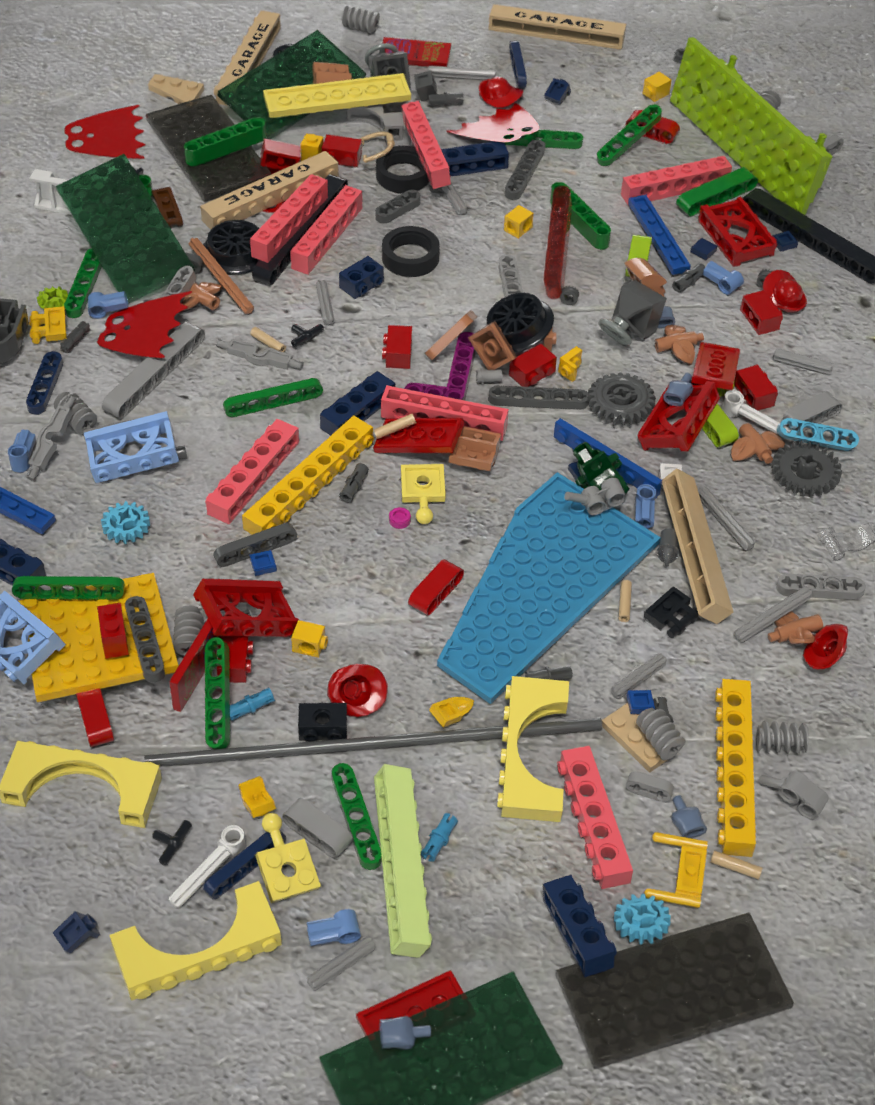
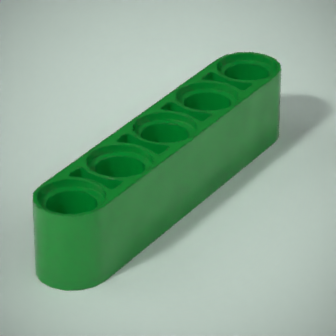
(225, 141)
(717, 191)
(586, 221)

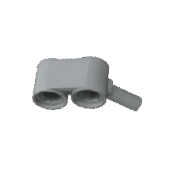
(600, 500)
(799, 788)

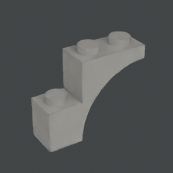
(382, 121)

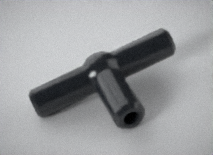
(305, 335)
(173, 842)

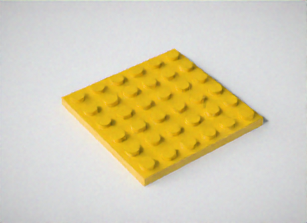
(82, 661)

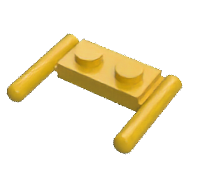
(690, 871)

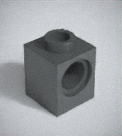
(425, 85)

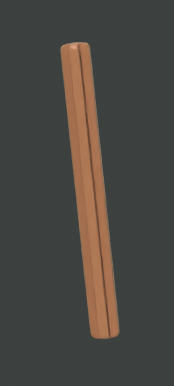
(222, 277)

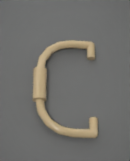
(390, 141)

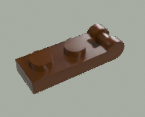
(167, 206)

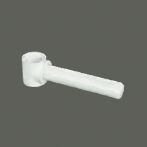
(736, 404)
(211, 864)

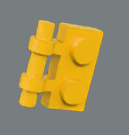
(54, 321)

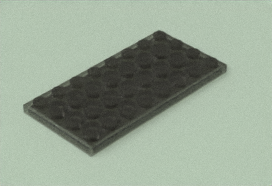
(196, 119)
(675, 990)

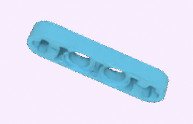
(818, 430)

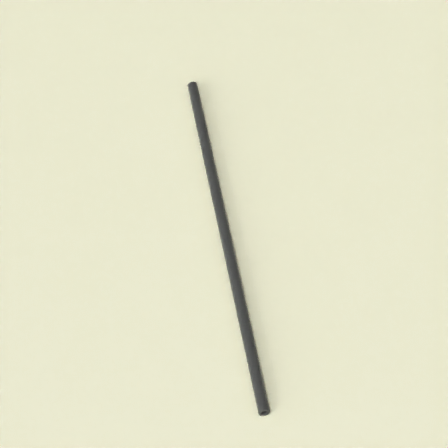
(367, 742)

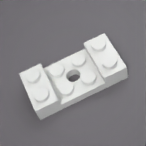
(47, 195)

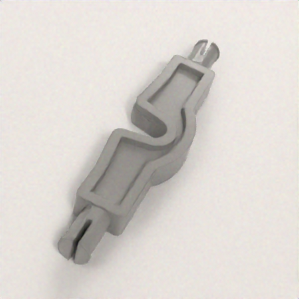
(268, 357)
(46, 447)

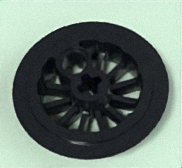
(231, 245)
(525, 317)

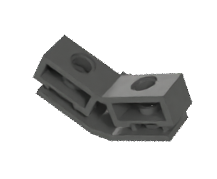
(12, 328)

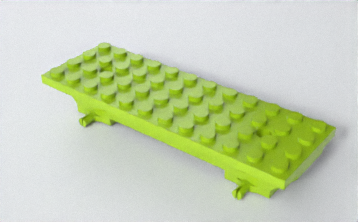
(749, 127)

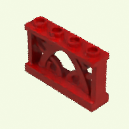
(713, 222)
(661, 434)
(255, 593)

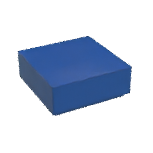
(263, 563)
(639, 700)

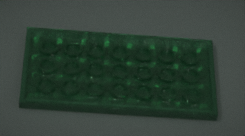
(283, 70)
(124, 228)
(476, 1053)

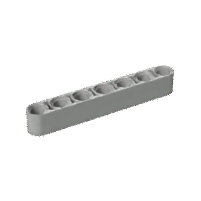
(152, 371)

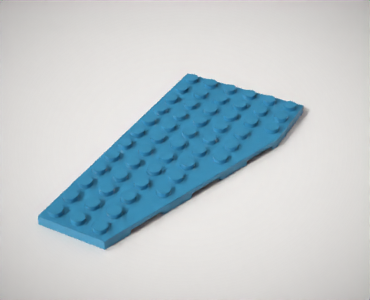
(540, 584)

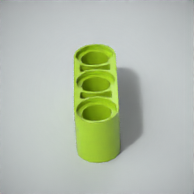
(639, 248)
(720, 428)

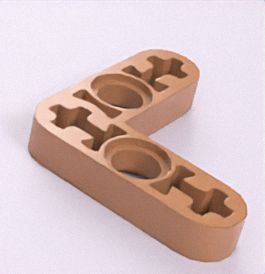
(451, 334)

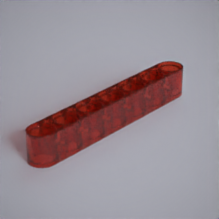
(558, 242)

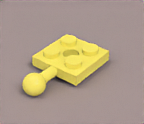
(431, 492)
(293, 854)

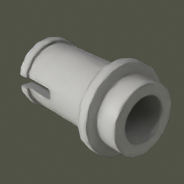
(488, 376)

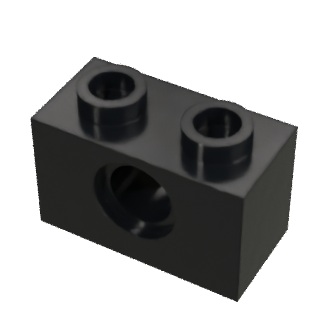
(313, 714)

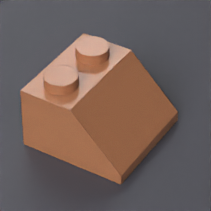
(492, 346)

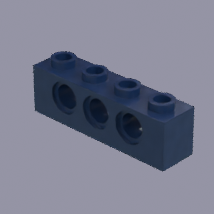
(476, 158)
(360, 401)
(17, 563)
(579, 925)

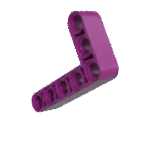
(459, 372)

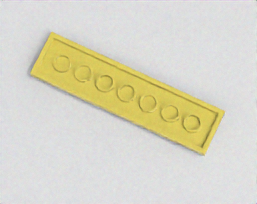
(336, 95)

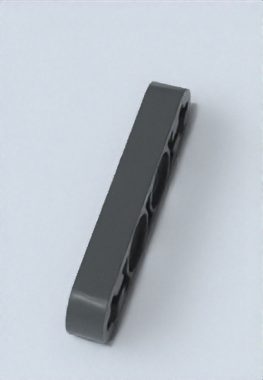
(278, 537)

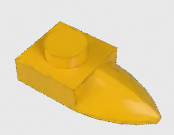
(451, 710)

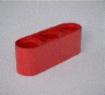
(663, 131)
(436, 587)
(95, 717)

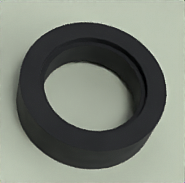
(400, 183)
(410, 267)

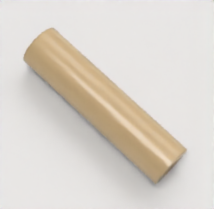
(267, 339)
(394, 426)
(625, 601)
(736, 865)

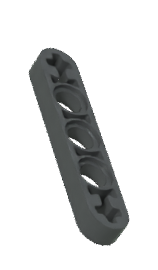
(524, 163)
(529, 401)
(144, 646)

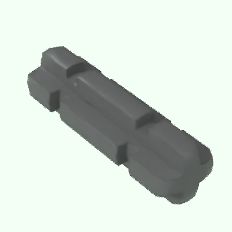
(75, 336)

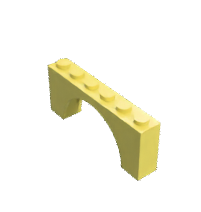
(37, 764)
(522, 793)
(152, 970)

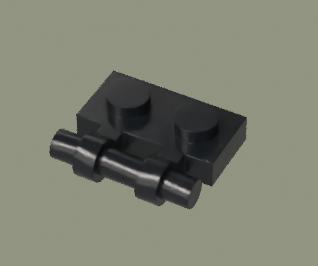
(667, 607)

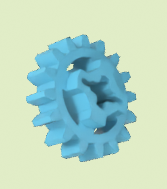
(125, 522)
(642, 918)

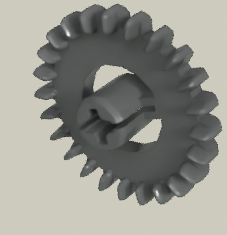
(618, 404)
(806, 469)

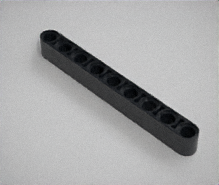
(812, 234)
(270, 271)

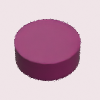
(399, 518)

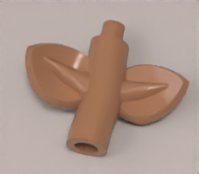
(204, 295)
(680, 342)
(755, 443)
(795, 629)

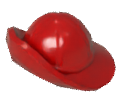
(498, 92)
(784, 291)
(828, 646)
(360, 687)

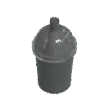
(668, 546)

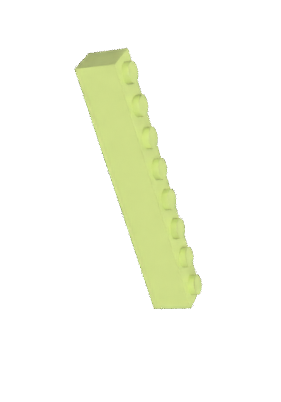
(402, 862)

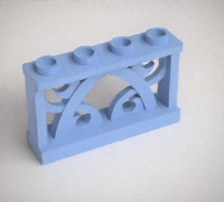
(114, 438)
(38, 648)

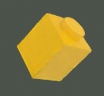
(657, 86)
(311, 146)

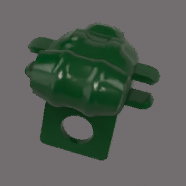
(596, 467)

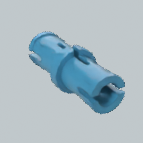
(251, 703)
(439, 837)

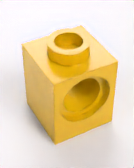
(518, 221)
(309, 639)

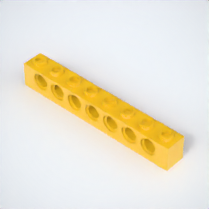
(309, 476)
(736, 730)

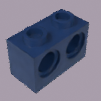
(361, 277)

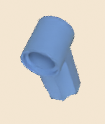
(726, 280)
(100, 304)
(21, 451)
(645, 505)
(340, 927)

